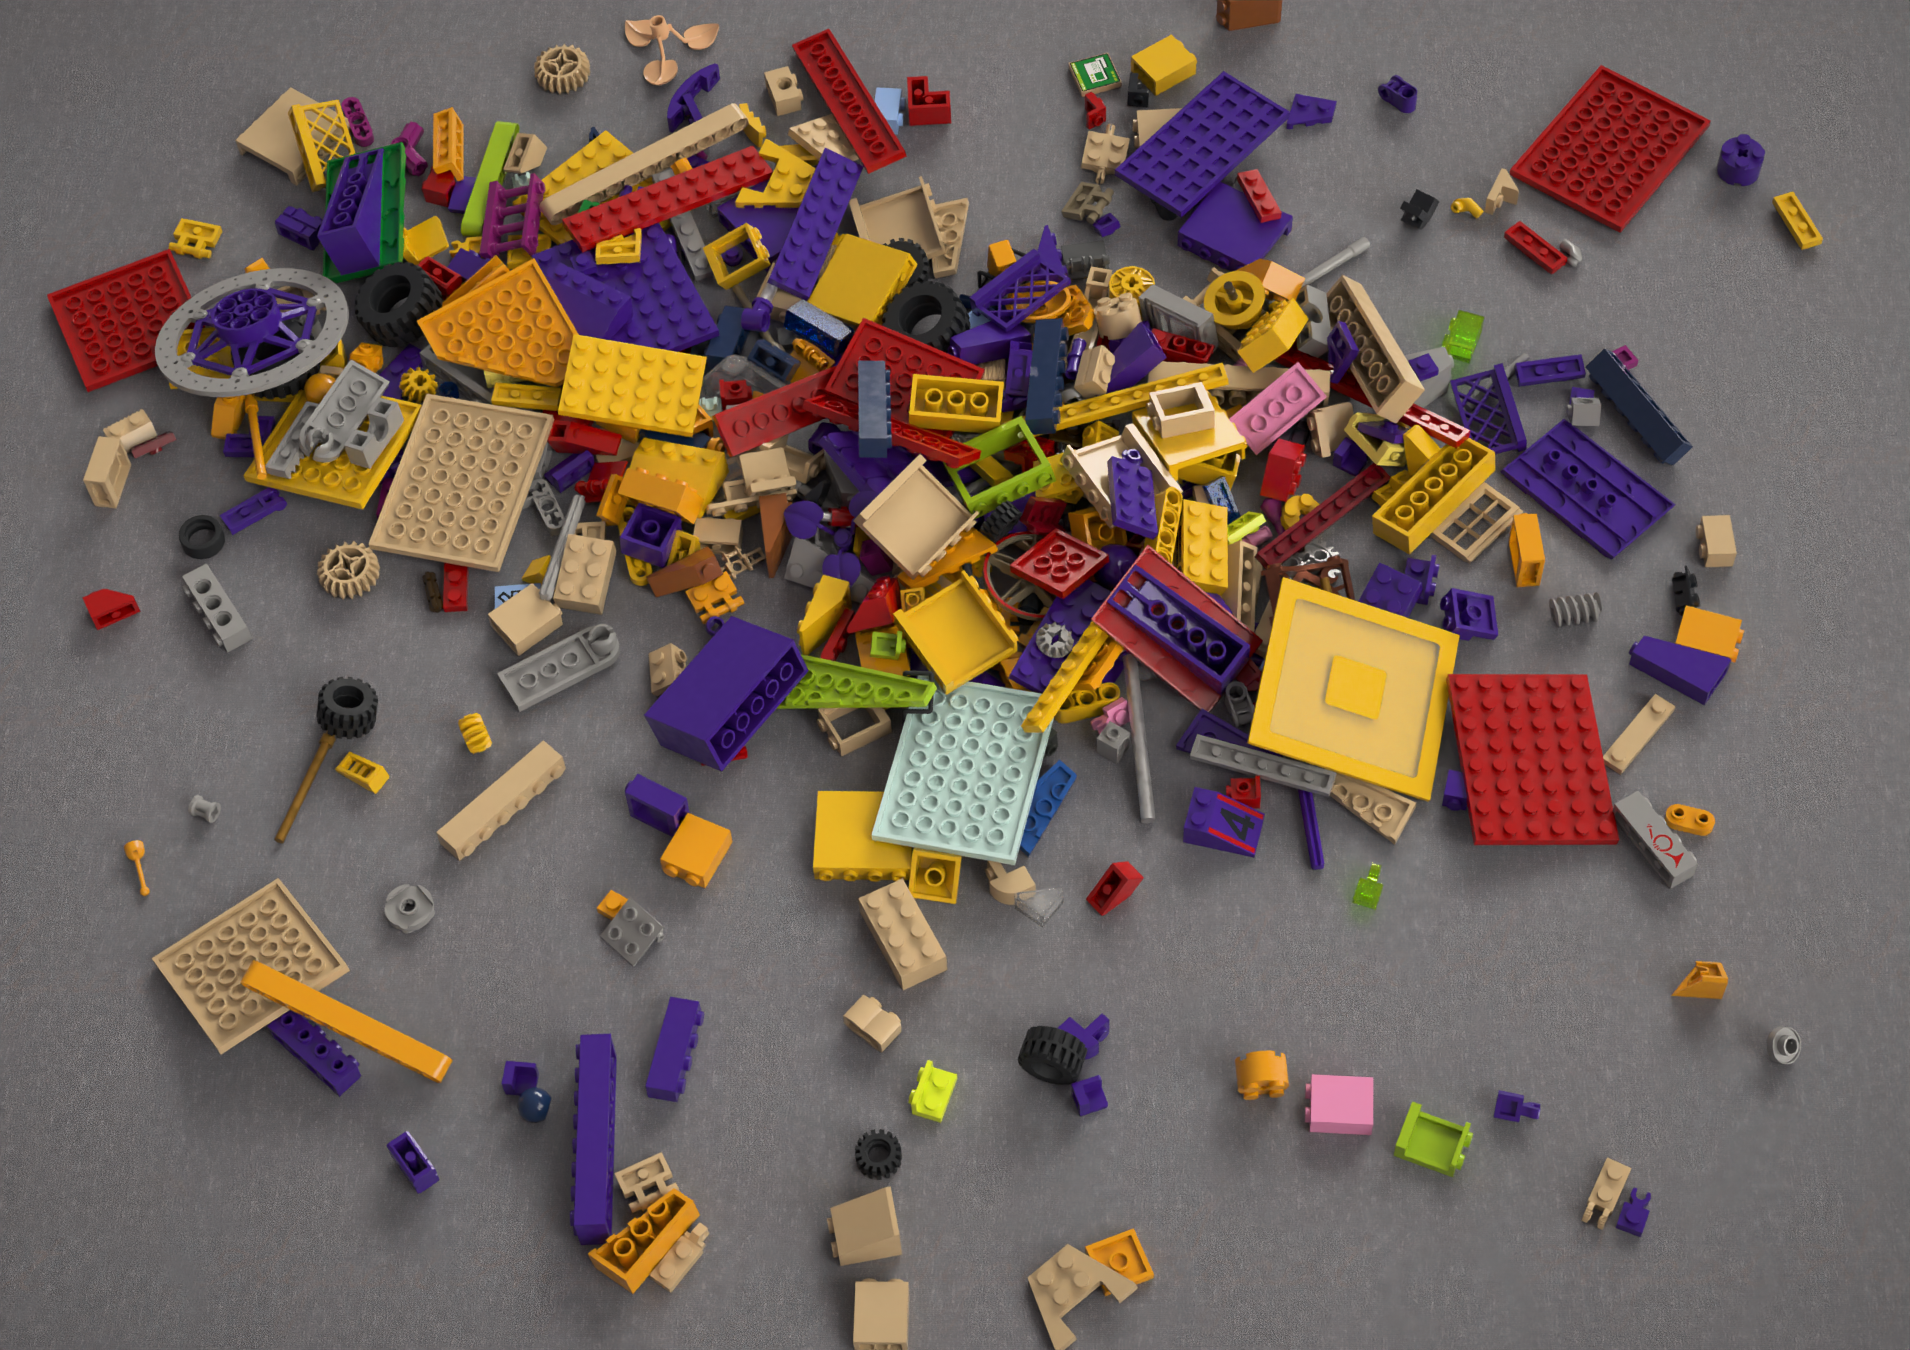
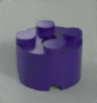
(1740, 160)

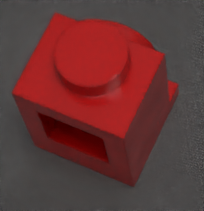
(734, 392)
(1245, 791)

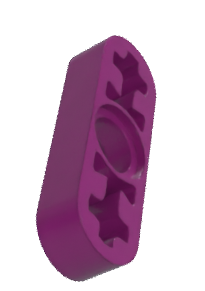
(357, 128)

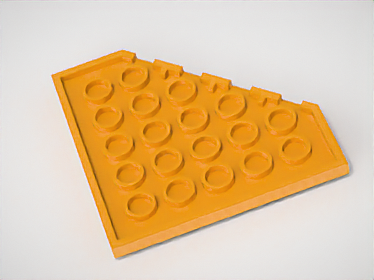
(506, 328)

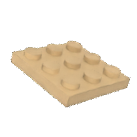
(822, 134)

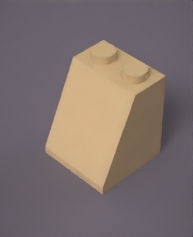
(865, 1228)

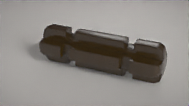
(432, 592)

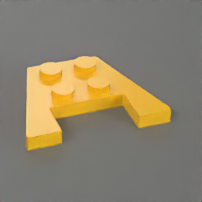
(786, 183)

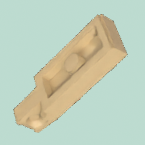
(680, 1258)

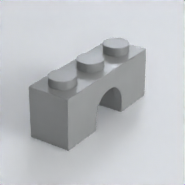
(1315, 332)
(365, 447)

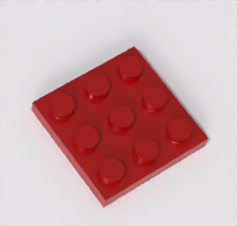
(1059, 563)

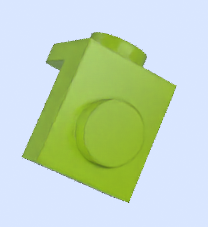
(887, 645)

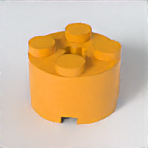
(1261, 1074)

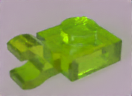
(1368, 890)

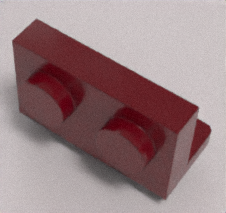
(1043, 514)

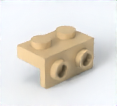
(665, 667)

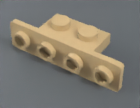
(737, 499)

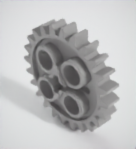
(1313, 554)

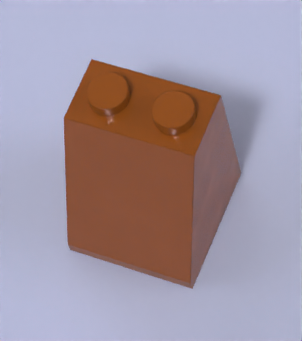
(1248, 13)

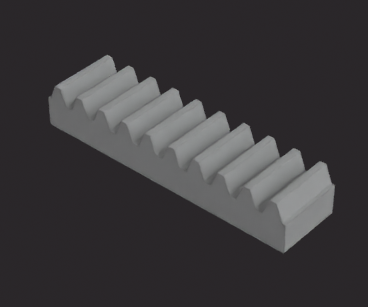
(288, 451)

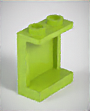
(1432, 1141)

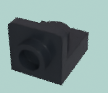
(1137, 96)

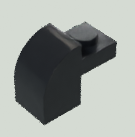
(1419, 209)

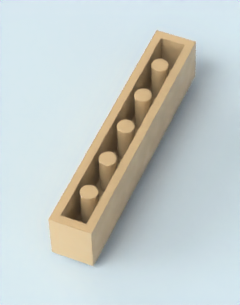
(501, 800)

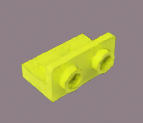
(1244, 525)
(932, 1092)

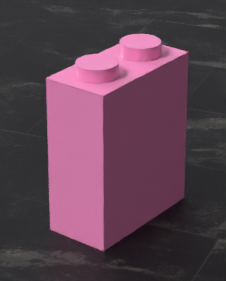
(1340, 1104)

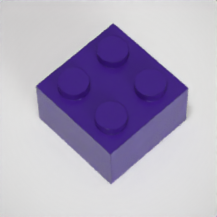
(650, 535)
(1392, 591)

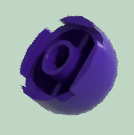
(1119, 562)

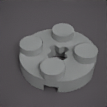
(410, 920)

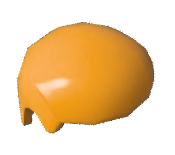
(317, 387)

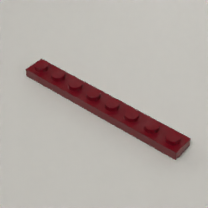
(1323, 516)

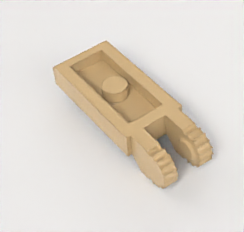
(1607, 1191)

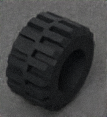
(921, 272)
(347, 707)
(1052, 1055)

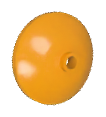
(1050, 310)

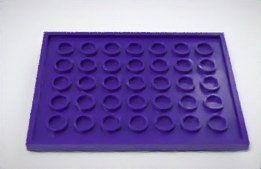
(663, 298)

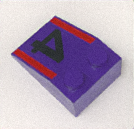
(1222, 823)

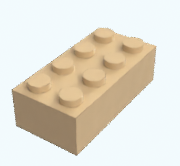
(902, 934)

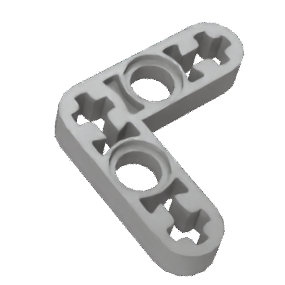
(542, 498)

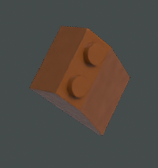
(774, 529)

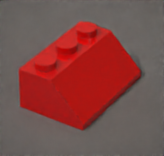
(878, 605)

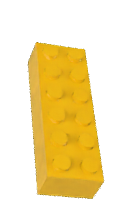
(1433, 494)

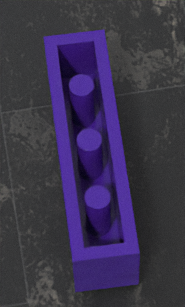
(674, 1049)

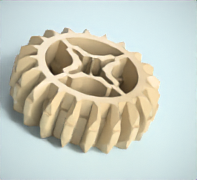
(562, 69)
(338, 579)

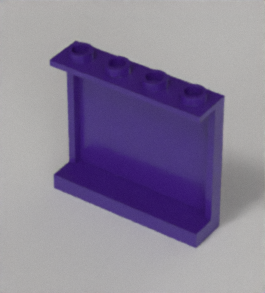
(770, 221)
(1229, 231)

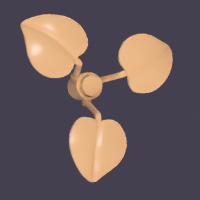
(641, 32)

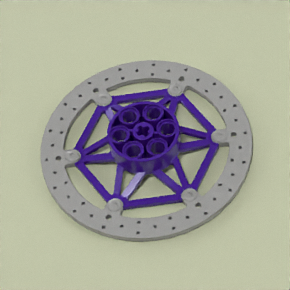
(245, 318)

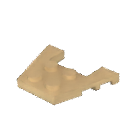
(1066, 1282)

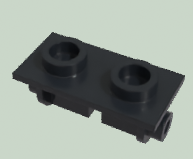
(1685, 584)

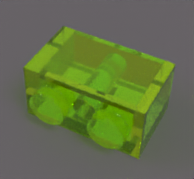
(1463, 335)

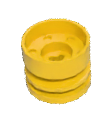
(1130, 280)

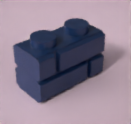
(774, 360)

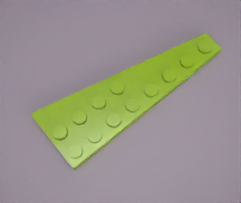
(850, 686)

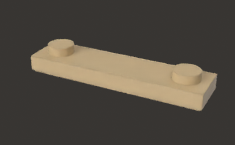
(1638, 734)

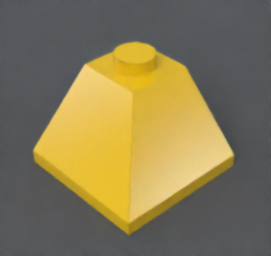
(934, 875)

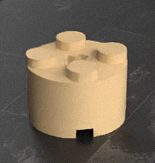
(1117, 316)

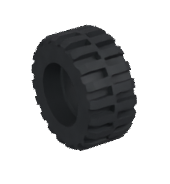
(387, 289)
(923, 301)
(267, 350)

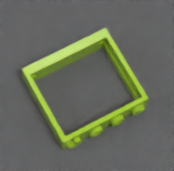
(1014, 488)

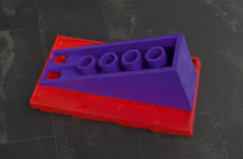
(1176, 630)

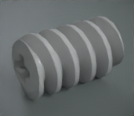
(1575, 608)

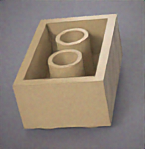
(585, 574)

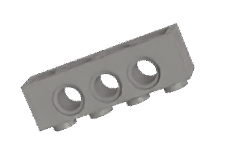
(216, 608)

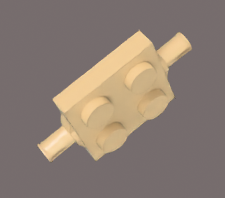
(1104, 152)

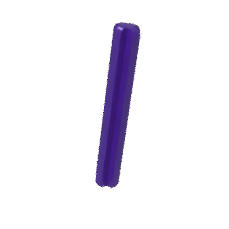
(1311, 829)

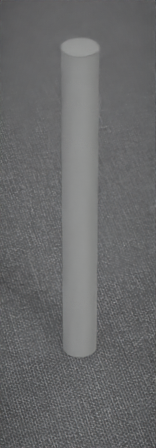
(1510, 370)

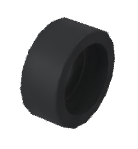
(200, 523)

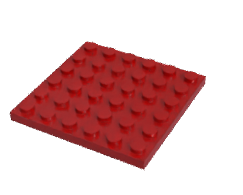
(118, 317)

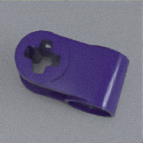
(1400, 93)

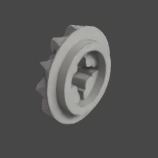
(1058, 649)

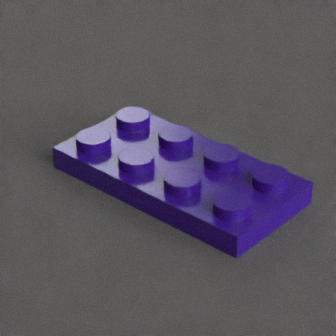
(1132, 497)

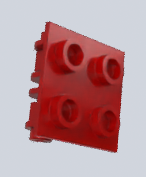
(598, 480)

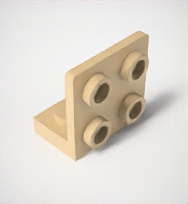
(766, 472)

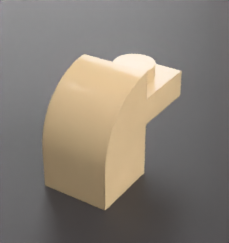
(1004, 884)

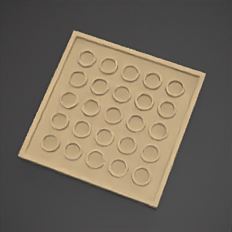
(213, 959)

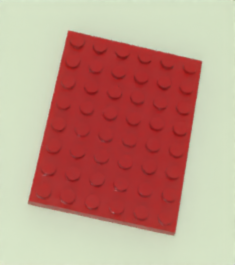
(1610, 148)
(1531, 759)

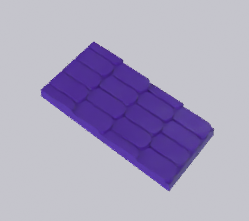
(878, 473)
(1587, 489)

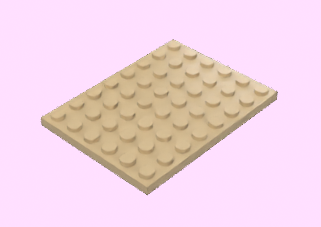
(462, 482)

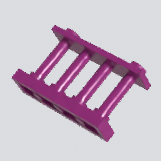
(496, 211)

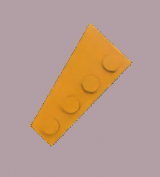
(645, 1241)

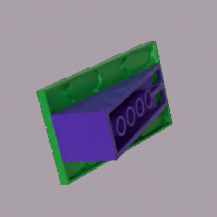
(363, 213)

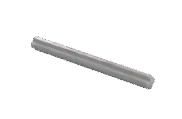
(569, 527)

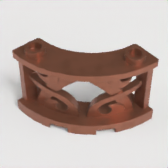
(1276, 571)

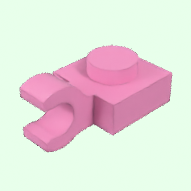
(1115, 712)

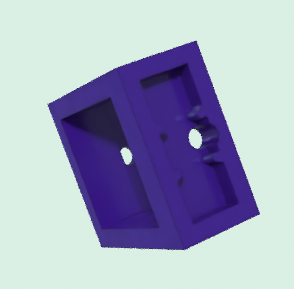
(655, 805)

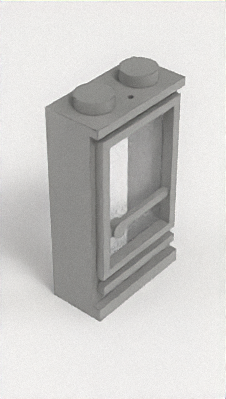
(1177, 316)

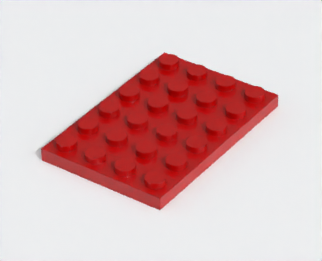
(903, 358)

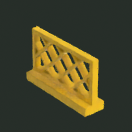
(307, 144)

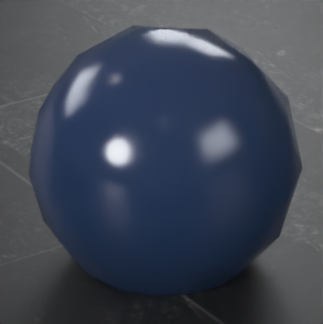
(534, 1104)

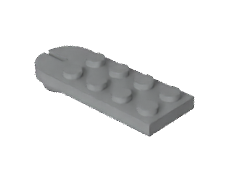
(341, 412)
(560, 665)

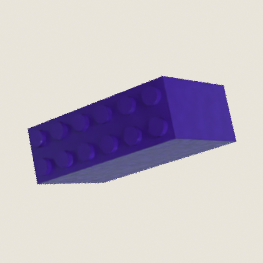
(726, 693)

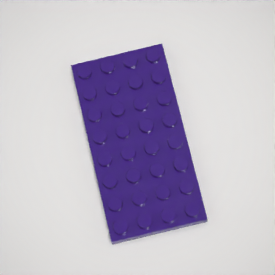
(1202, 144)

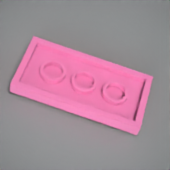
(1277, 408)

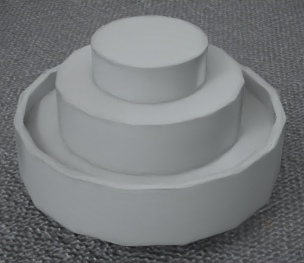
(1783, 1045)

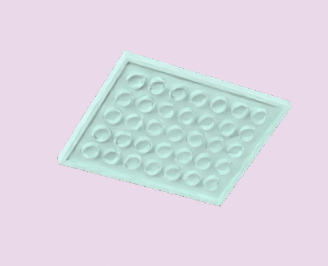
(964, 774)

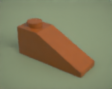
(685, 573)

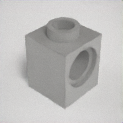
(1584, 411)
(1113, 742)

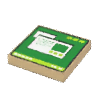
(1095, 74)

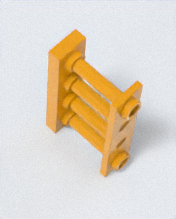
(489, 272)

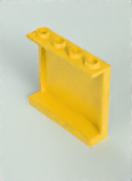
(862, 280)
(1192, 447)
(957, 633)
(845, 841)

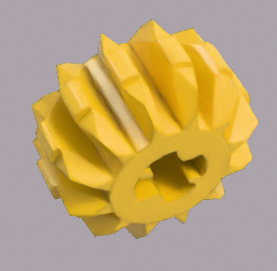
(411, 380)
(475, 733)

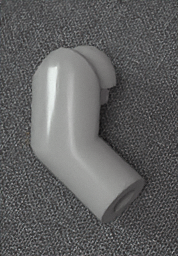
(1574, 252)

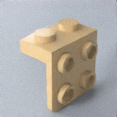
(1328, 427)

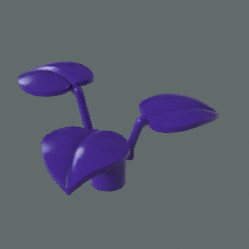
(805, 517)

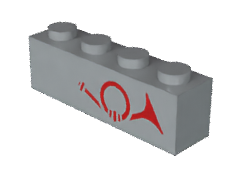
(1654, 839)

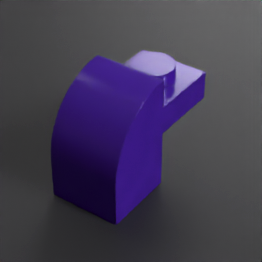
(1095, 1032)

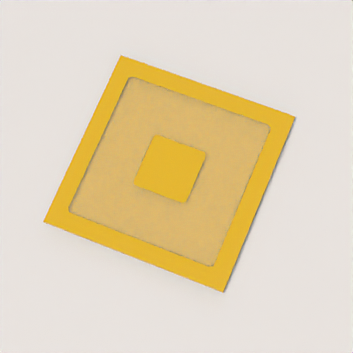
(1354, 689)

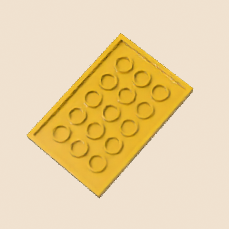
(632, 385)

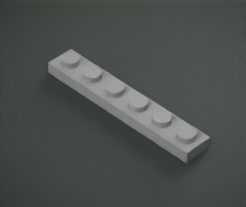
(688, 237)
(1263, 764)

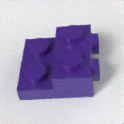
(1469, 614)

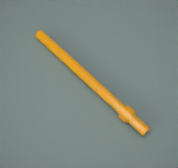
(251, 409)

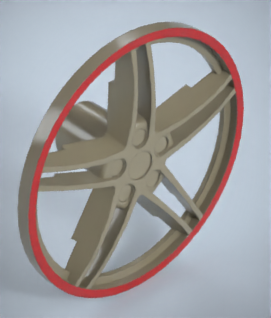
(1003, 562)

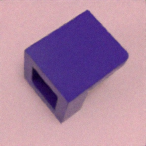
(1350, 457)
(519, 1077)
(1089, 1095)

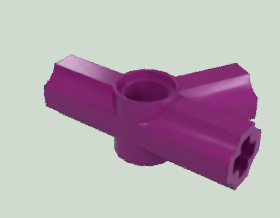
(410, 137)

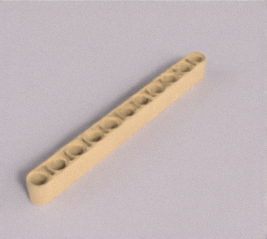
(645, 163)

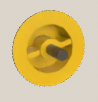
(1235, 299)

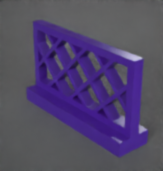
(1009, 282)
(1505, 402)

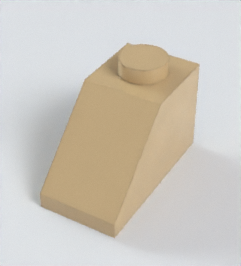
(525, 153)

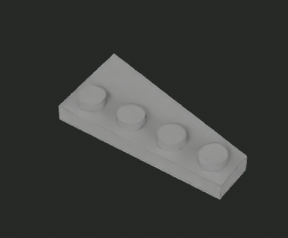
(806, 568)

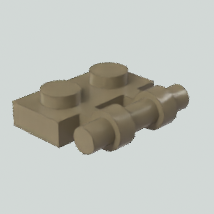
(1082, 202)

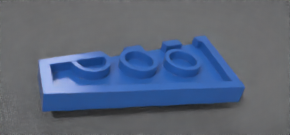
(1047, 798)

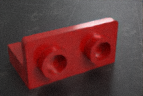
(1023, 454)

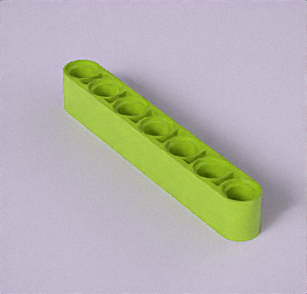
(490, 170)

